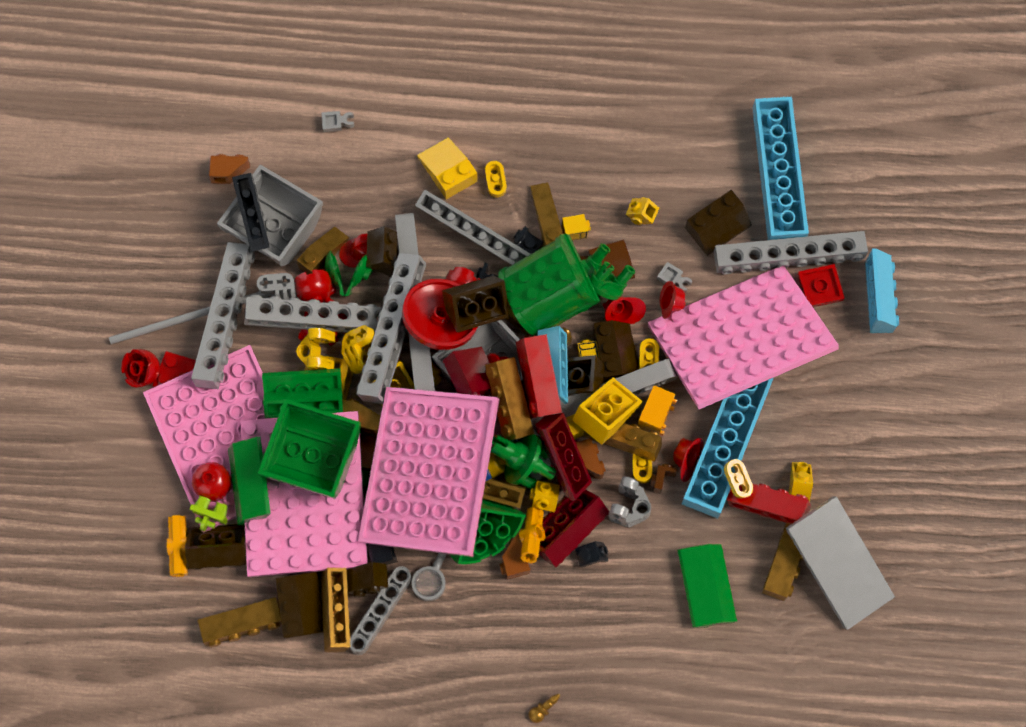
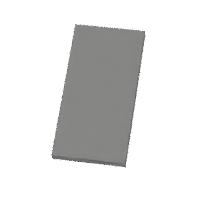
(840, 562)

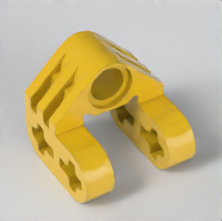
(311, 341)
(352, 347)

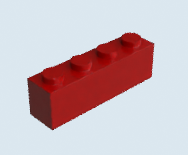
(772, 503)

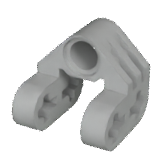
(275, 286)
(620, 514)

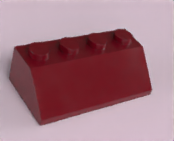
(564, 455)
(570, 526)

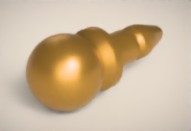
(538, 713)

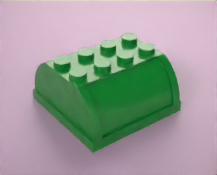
(548, 286)
(310, 449)

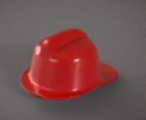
(354, 250)
(671, 299)
(625, 309)
(686, 456)

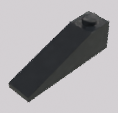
(251, 211)

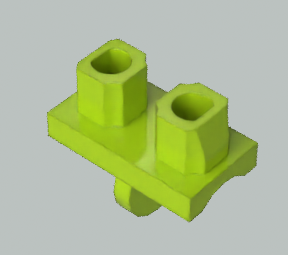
(201, 508)

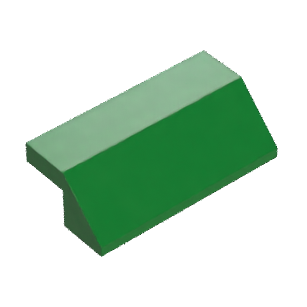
(309, 387)
(248, 487)
(707, 585)

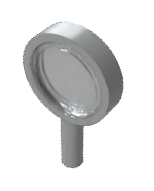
(429, 581)

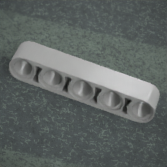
(379, 620)

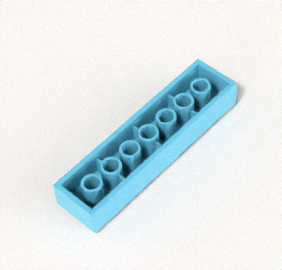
(780, 168)
(725, 443)

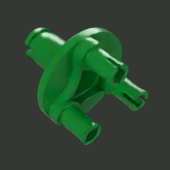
(602, 279)
(522, 459)

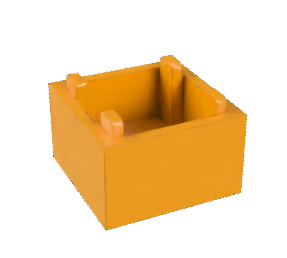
(657, 410)

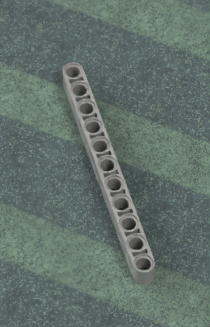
(419, 353)
(636, 382)

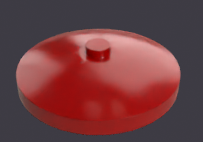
(427, 318)

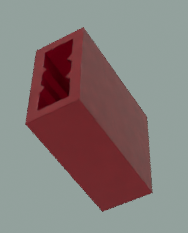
(468, 371)

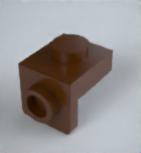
(658, 479)

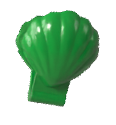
(361, 272)

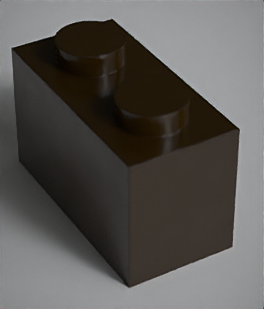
(367, 579)

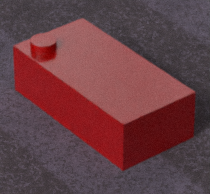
(538, 376)

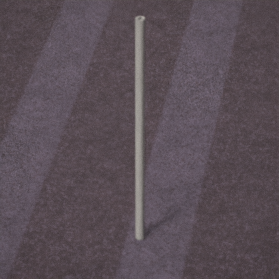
(172, 321)

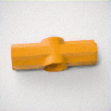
(532, 535)
(176, 546)

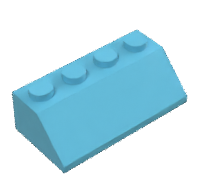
(881, 292)

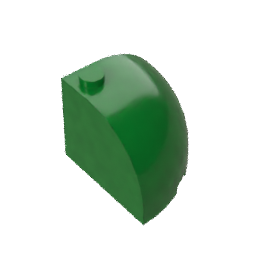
(495, 529)

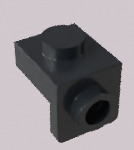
(591, 553)

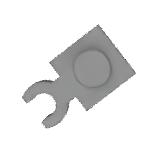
(333, 121)
(672, 273)

